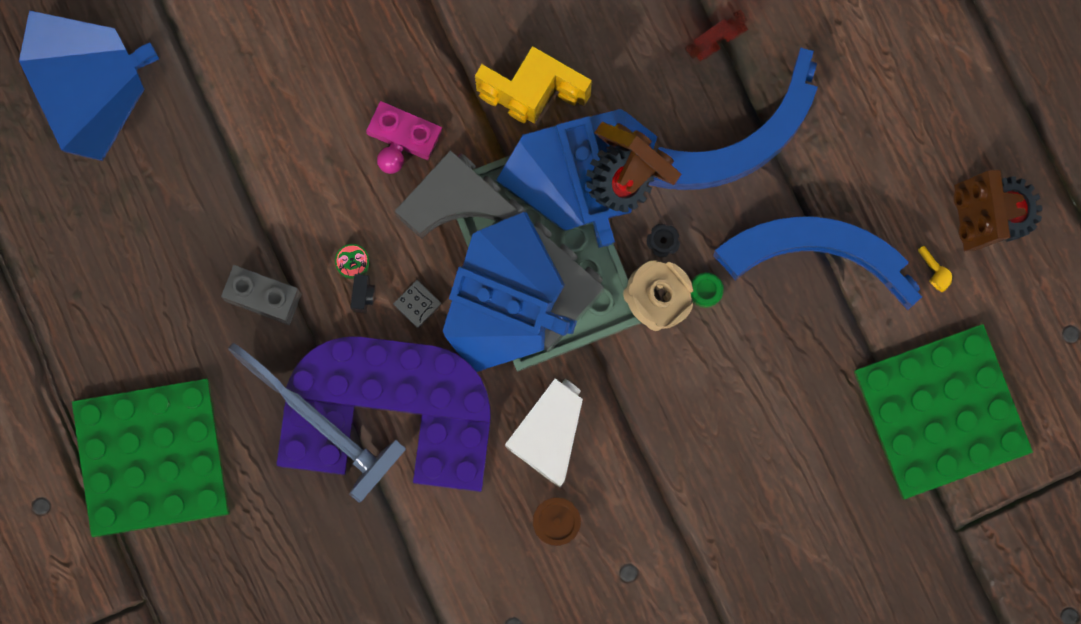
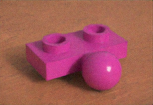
(402, 132)

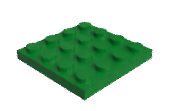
(943, 412)
(150, 458)

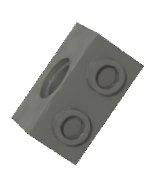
(261, 295)

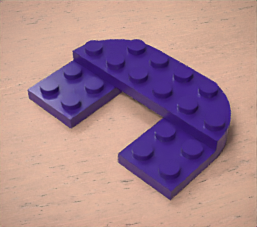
(398, 379)

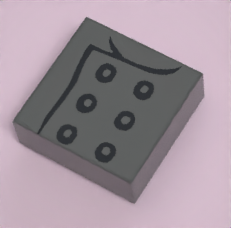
(417, 304)

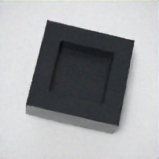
(362, 293)

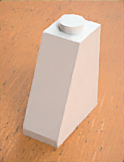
(549, 431)

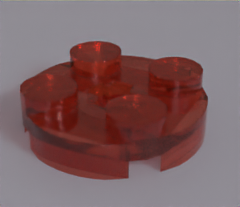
(726, 29)

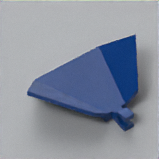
(82, 80)
(552, 167)
(504, 296)

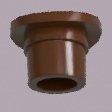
(556, 521)

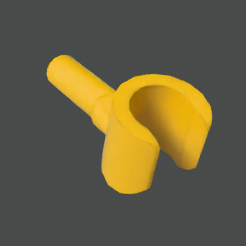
(943, 277)

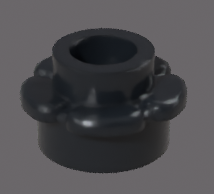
(663, 231)

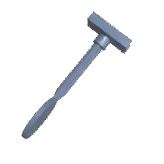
(372, 467)

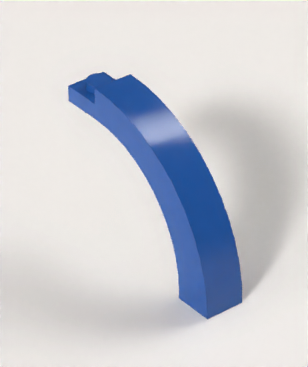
(736, 161)
(824, 236)

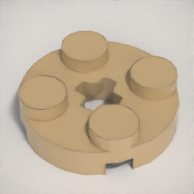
(644, 305)

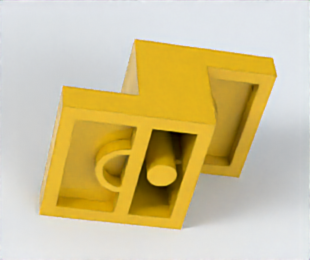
(533, 86)

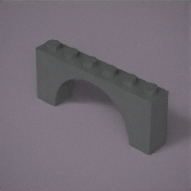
(458, 192)

